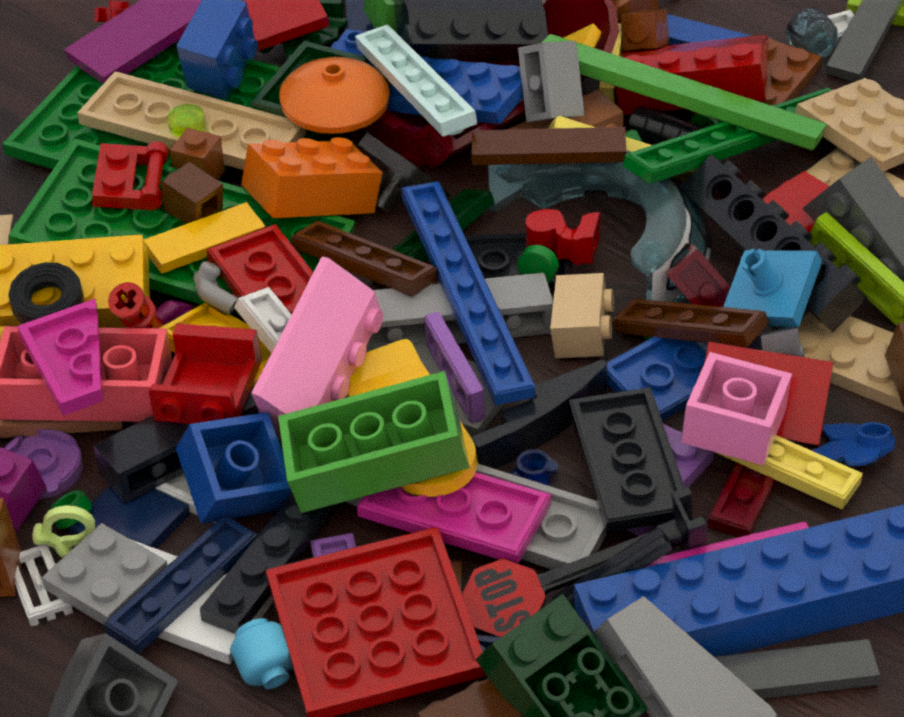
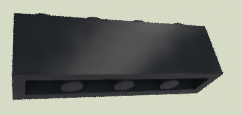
(145, 455)

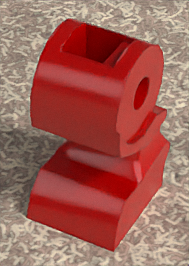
(549, 229)

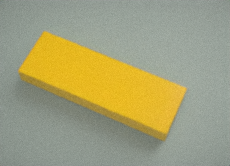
(191, 241)

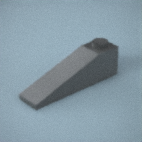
(111, 682)

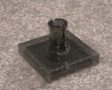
(401, 173)

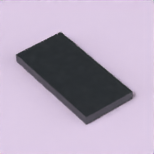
(627, 457)

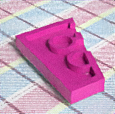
(67, 355)

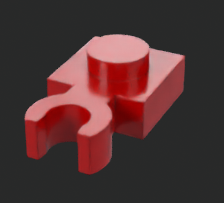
(106, 13)

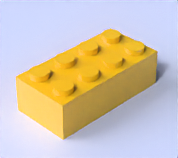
(96, 261)

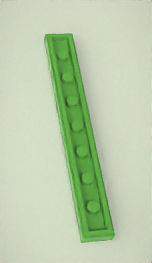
(697, 96)

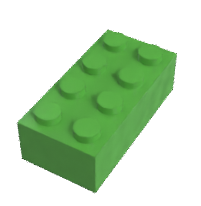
(372, 442)

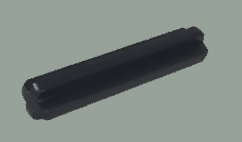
(633, 557)

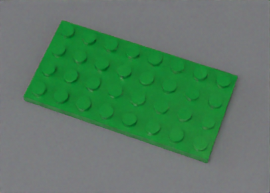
(65, 212)

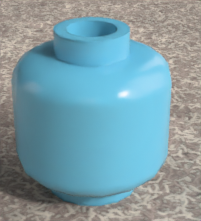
(261, 653)

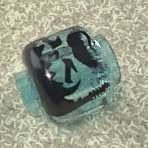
(812, 32)

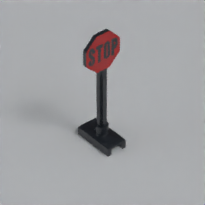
(509, 593)

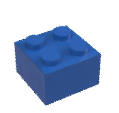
(217, 46)
(234, 467)

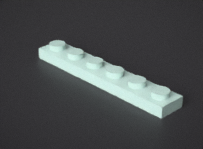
(416, 81)

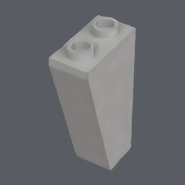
(672, 670)

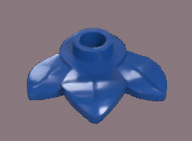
(856, 443)

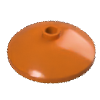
(334, 95)

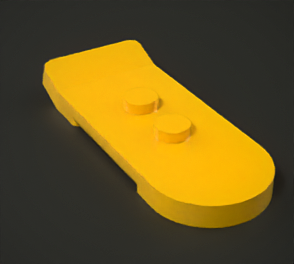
(398, 364)

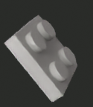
(102, 573)

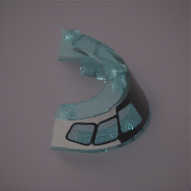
(670, 215)

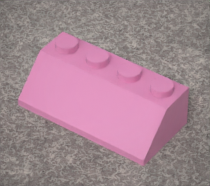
(319, 344)

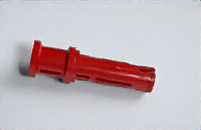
(133, 307)

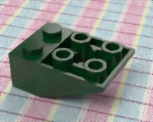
(558, 668)

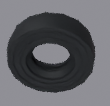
(40, 277)

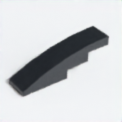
(541, 417)

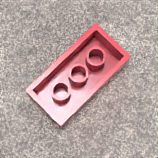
(129, 366)

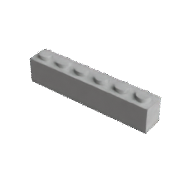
(522, 301)

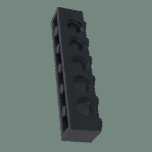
(755, 225)

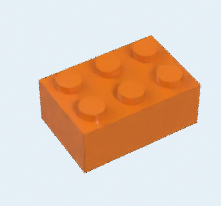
(311, 178)

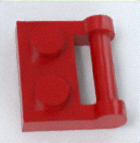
(117, 176)

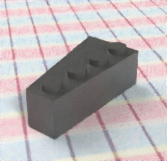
(868, 210)

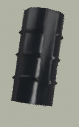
(658, 127)

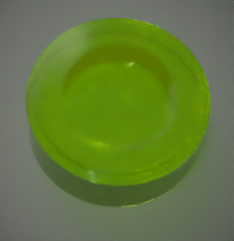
(186, 117)

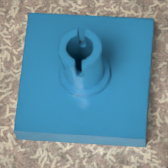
(775, 284)

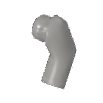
(209, 290)

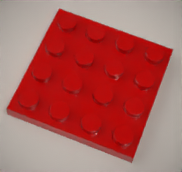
(375, 623)

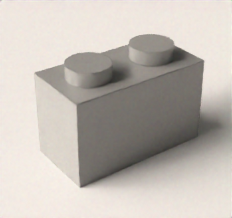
(551, 81)

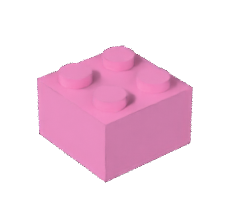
(736, 408)

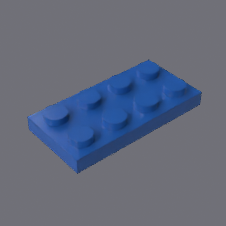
(486, 87)

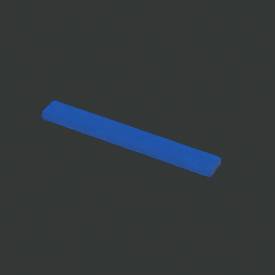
(468, 294)

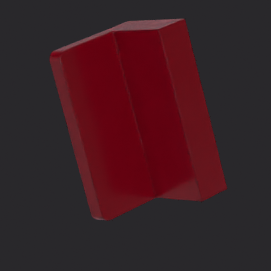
(699, 279)

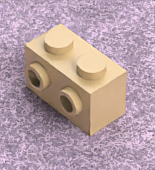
(581, 316)

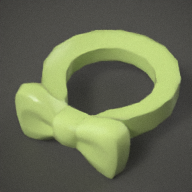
(43, 534)

